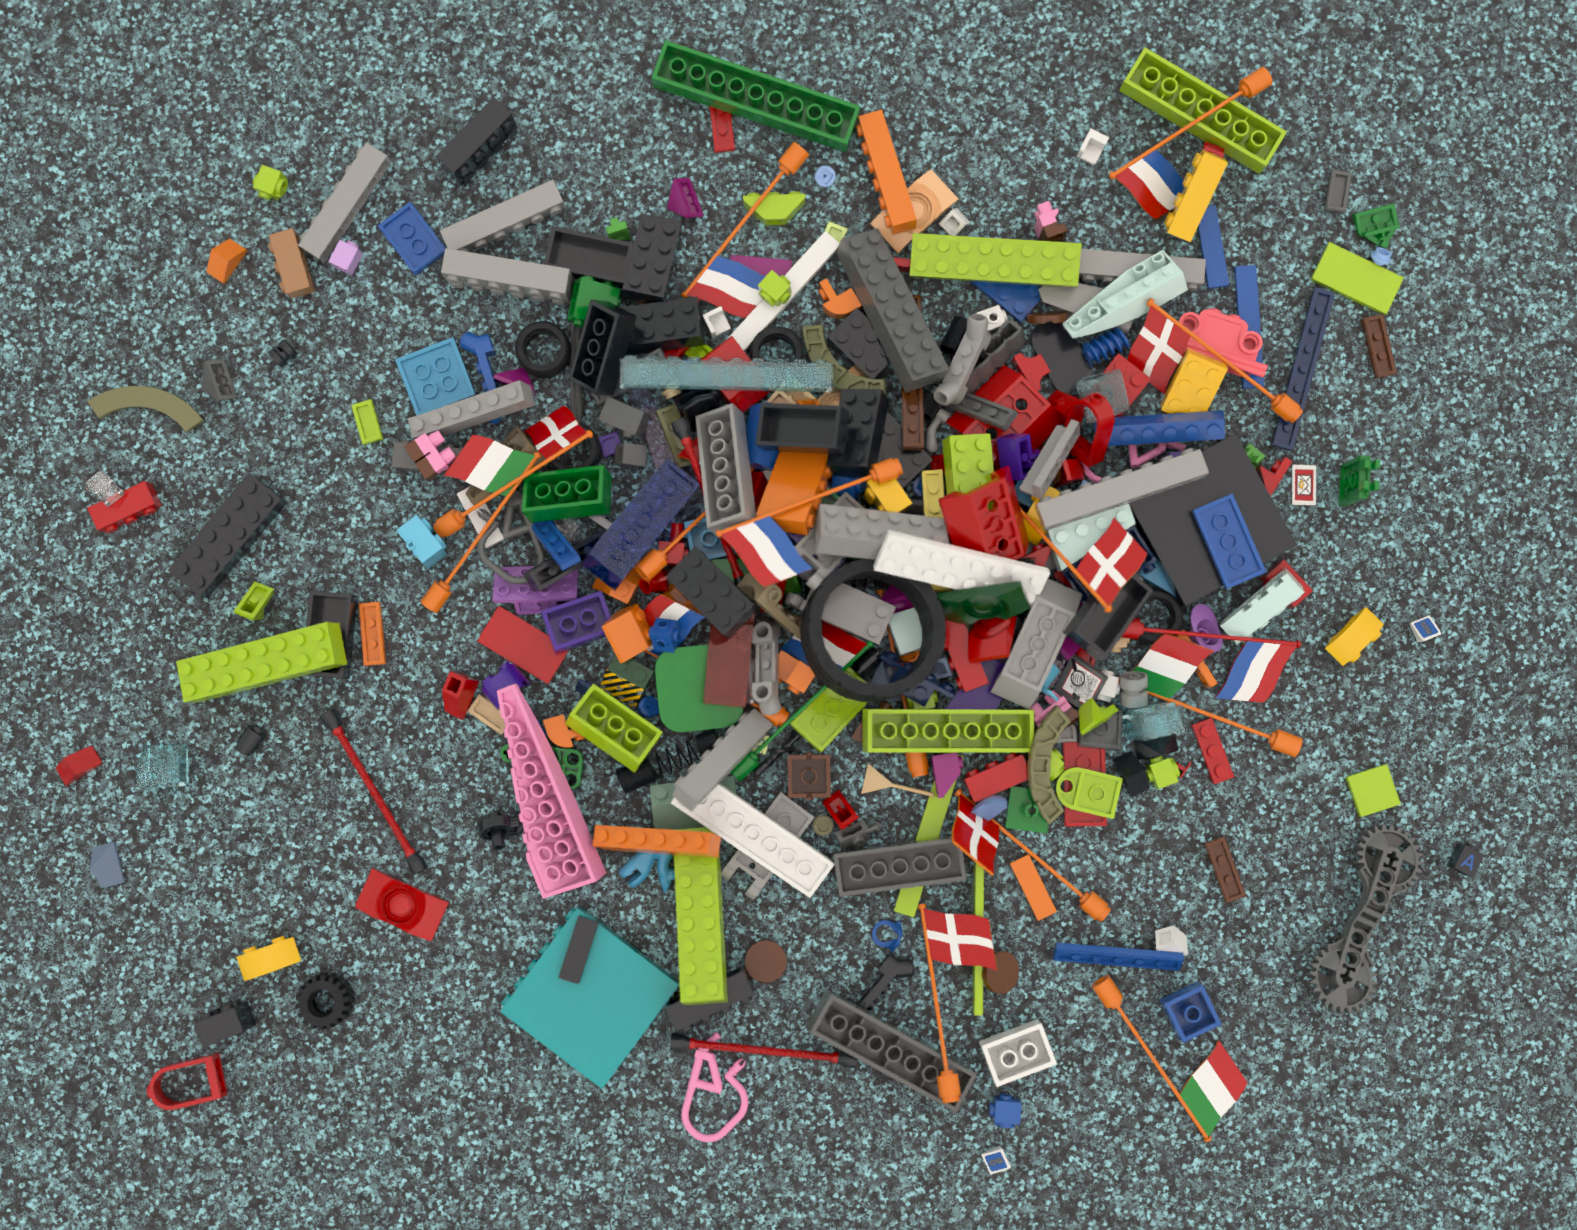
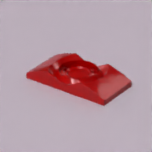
(991, 639)
(401, 905)

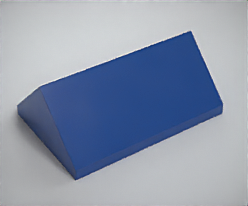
(758, 457)

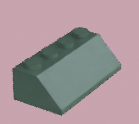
(669, 816)

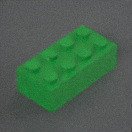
(567, 493)

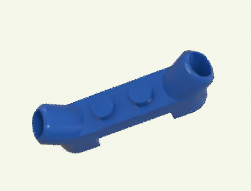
(483, 349)

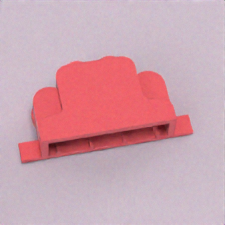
(1228, 337)

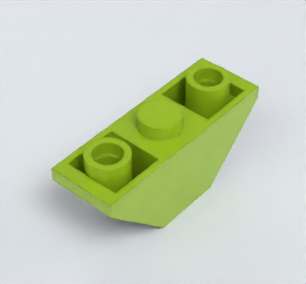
(776, 207)

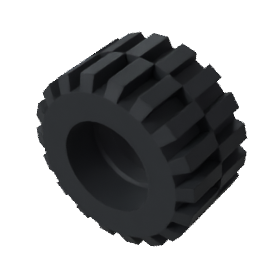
(308, 1006)

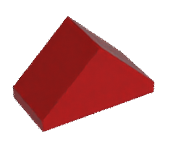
(78, 764)
(840, 809)

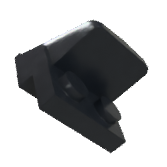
(695, 402)

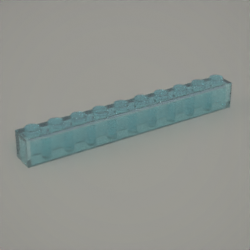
(726, 375)

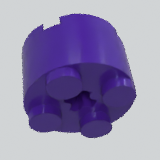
(508, 675)

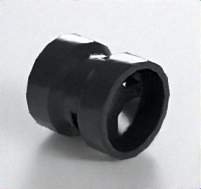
(282, 353)

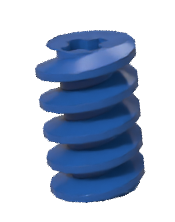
(1104, 344)

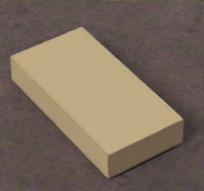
(487, 713)

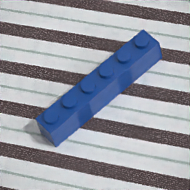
(1167, 428)

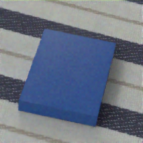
(412, 238)

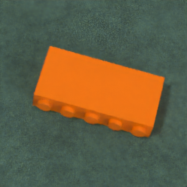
(792, 480)

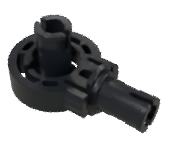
(497, 827)

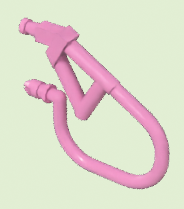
(1136, 461)
(716, 1086)

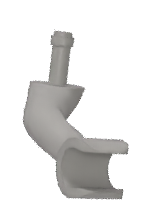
(931, 441)

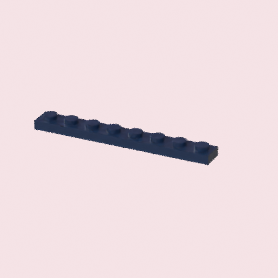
(1304, 364)

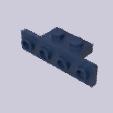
(923, 691)

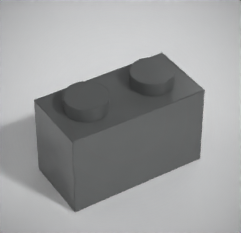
(623, 416)

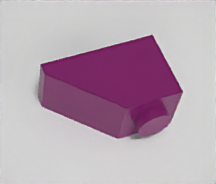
(945, 771)

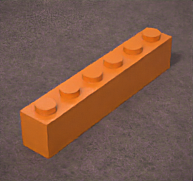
(886, 171)
(657, 841)

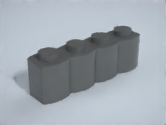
(1002, 344)

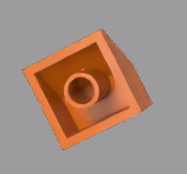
(628, 632)

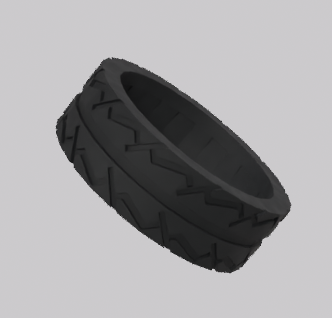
(828, 672)

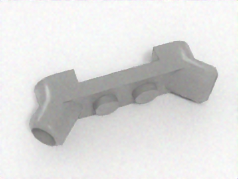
(974, 340)
(765, 688)

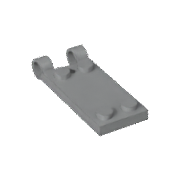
(825, 562)
(850, 610)
(786, 814)

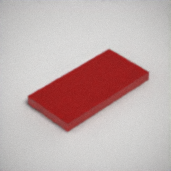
(522, 644)
(1089, 759)

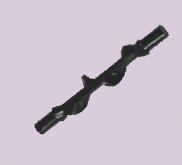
(776, 753)

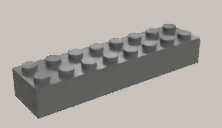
(892, 310)
(885, 1047)

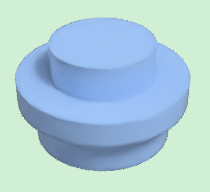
(1381, 256)

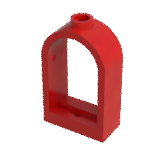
(1083, 450)
(215, 1078)

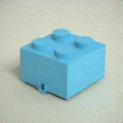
(420, 540)

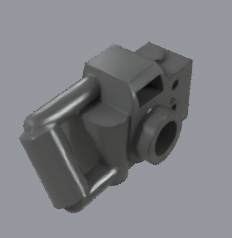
(855, 834)

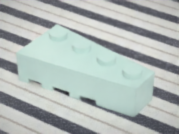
(1079, 536)
(1263, 605)

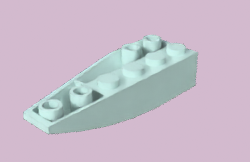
(1128, 294)

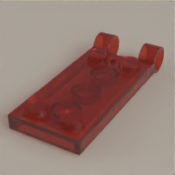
(728, 666)

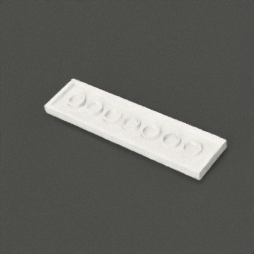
(954, 565)
(761, 839)

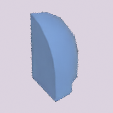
(990, 807)

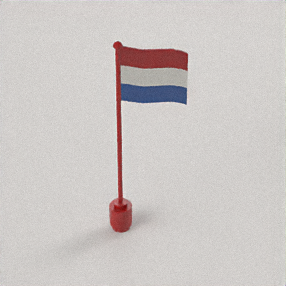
(1253, 669)

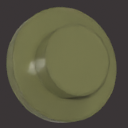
(823, 825)

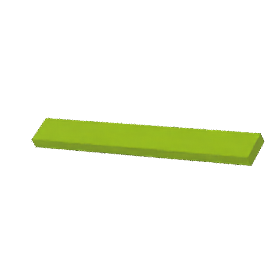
(929, 828)
(978, 910)

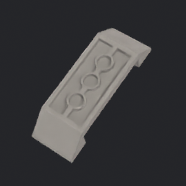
(1037, 644)

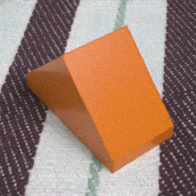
(225, 259)

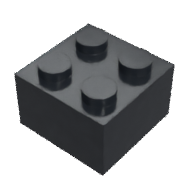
(224, 1023)

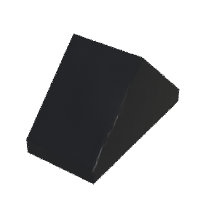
(1132, 772)

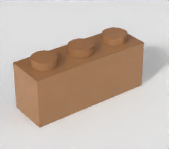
(291, 263)

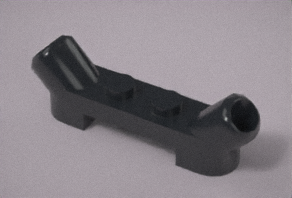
(891, 968)

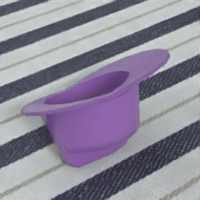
(1204, 621)

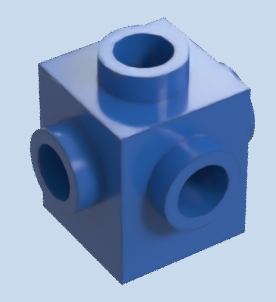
(665, 635)

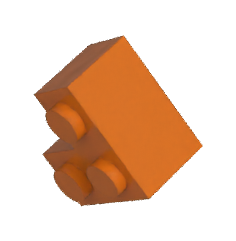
(794, 673)

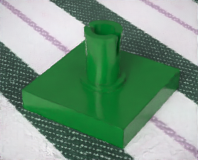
(1022, 812)

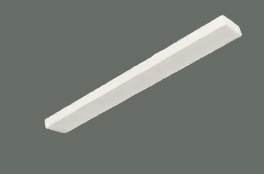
(799, 276)

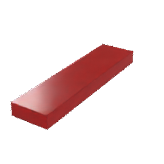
(722, 130)

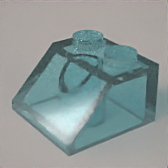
(1110, 386)
(162, 766)

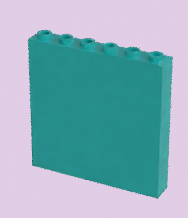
(603, 1015)

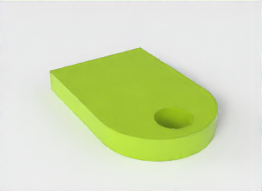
(1090, 791)

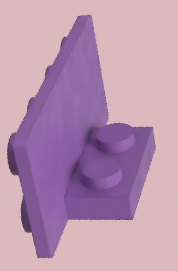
(533, 602)

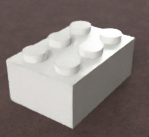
(1017, 1052)

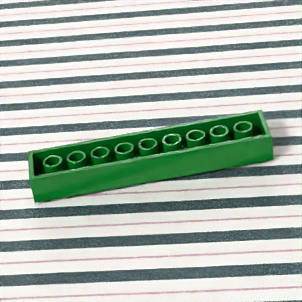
(755, 96)

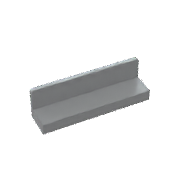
(1050, 459)

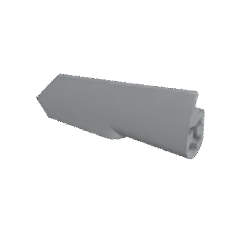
(1073, 299)

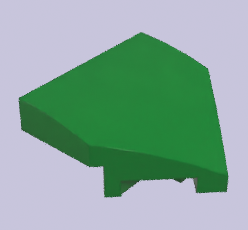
(1377, 224)

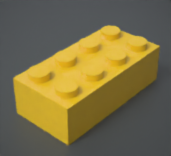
(1196, 195)

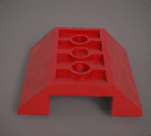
(1005, 389)
(980, 529)

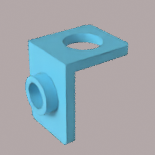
(1051, 676)

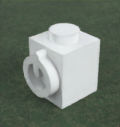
(1110, 688)

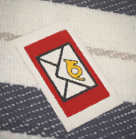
(1303, 484)

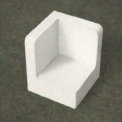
(1092, 147)
(716, 322)
(1171, 940)

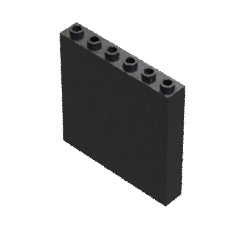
(1175, 537)

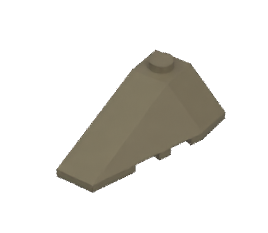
(516, 440)

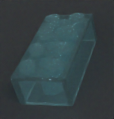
(1154, 721)

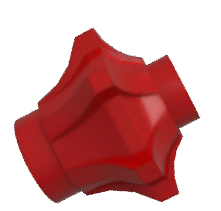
(656, 584)

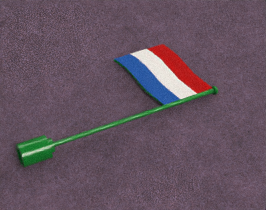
(843, 651)

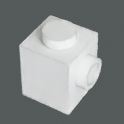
(995, 316)

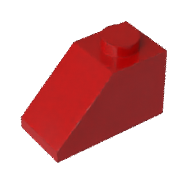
(1072, 472)

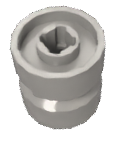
(1134, 690)

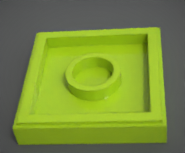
(1372, 790)

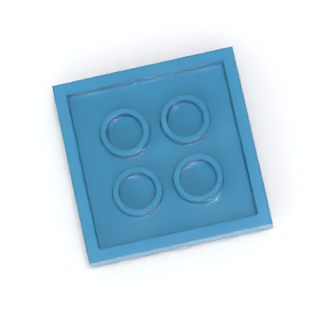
(435, 376)

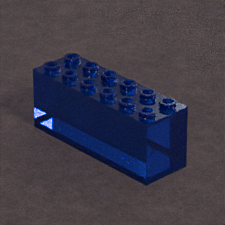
(640, 524)

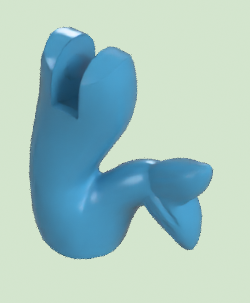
(644, 863)

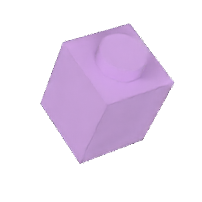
(346, 257)

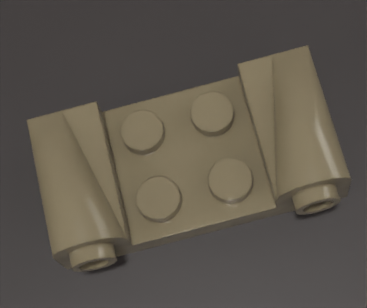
(768, 599)

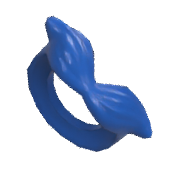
(895, 926)

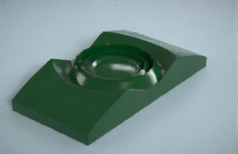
(984, 602)

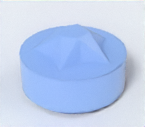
(824, 176)

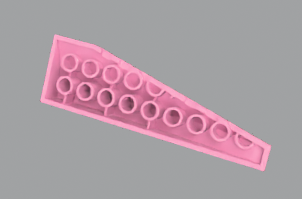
(552, 822)

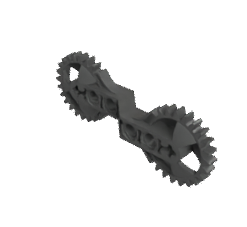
(1364, 919)

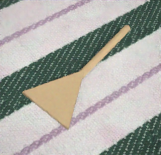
(876, 781)

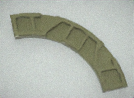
(842, 379)
(146, 397)
(1039, 764)

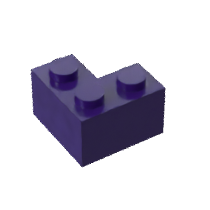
(1017, 454)

